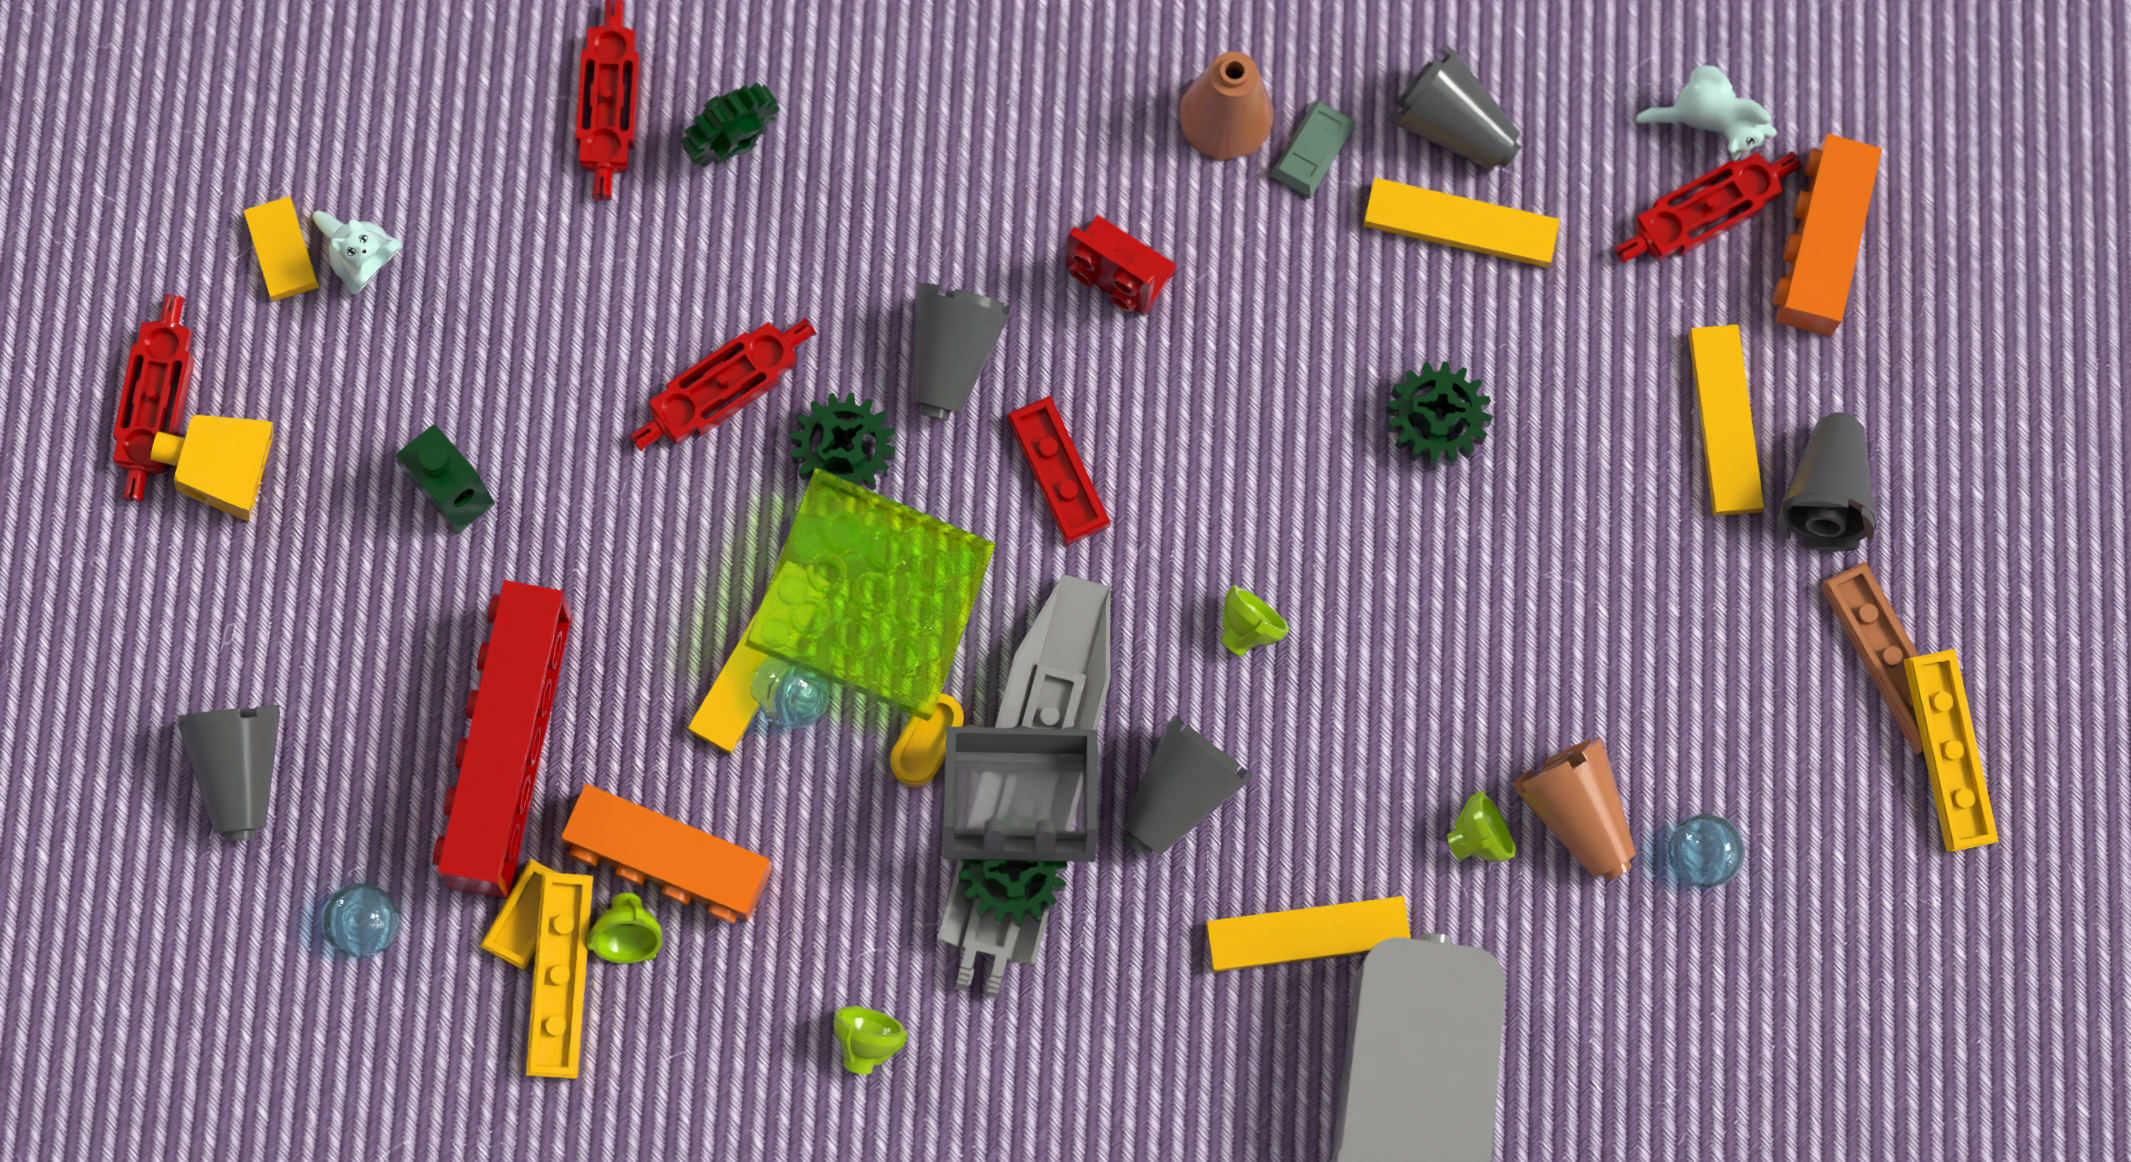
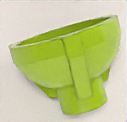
(1250, 622)
(1481, 832)
(626, 932)
(867, 1037)

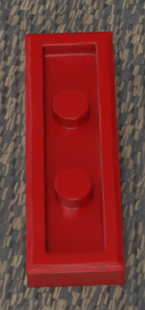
(1058, 470)

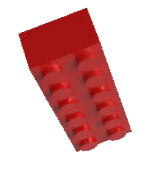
(504, 740)

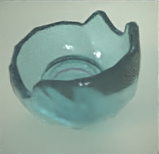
(789, 694)
(1706, 851)
(360, 920)

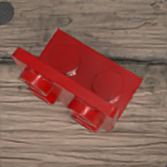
(1118, 265)

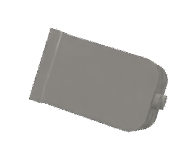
(1421, 1054)

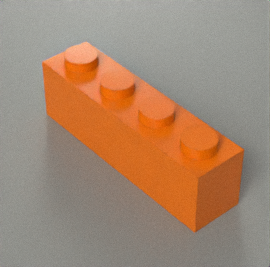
(1828, 234)
(667, 854)

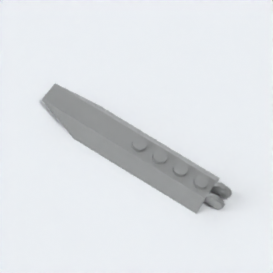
(1053, 684)

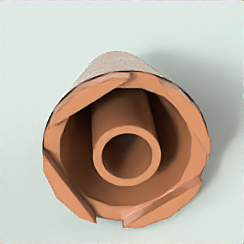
(1227, 109)
(1582, 807)

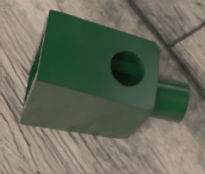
(442, 476)

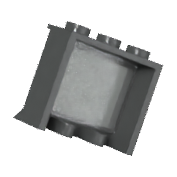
(1020, 794)

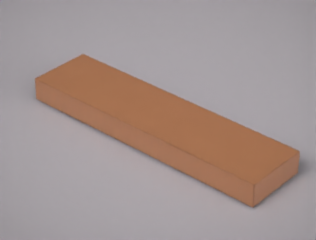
(1878, 641)

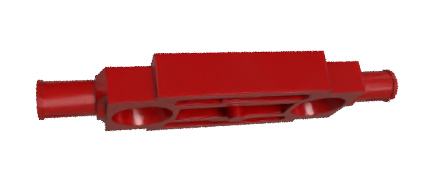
(605, 145)
(1667, 229)
(163, 350)
(764, 356)

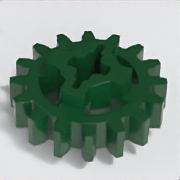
(730, 125)
(1457, 414)
(856, 432)
(1016, 905)

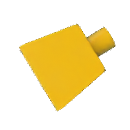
(218, 461)

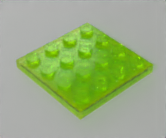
(871, 594)

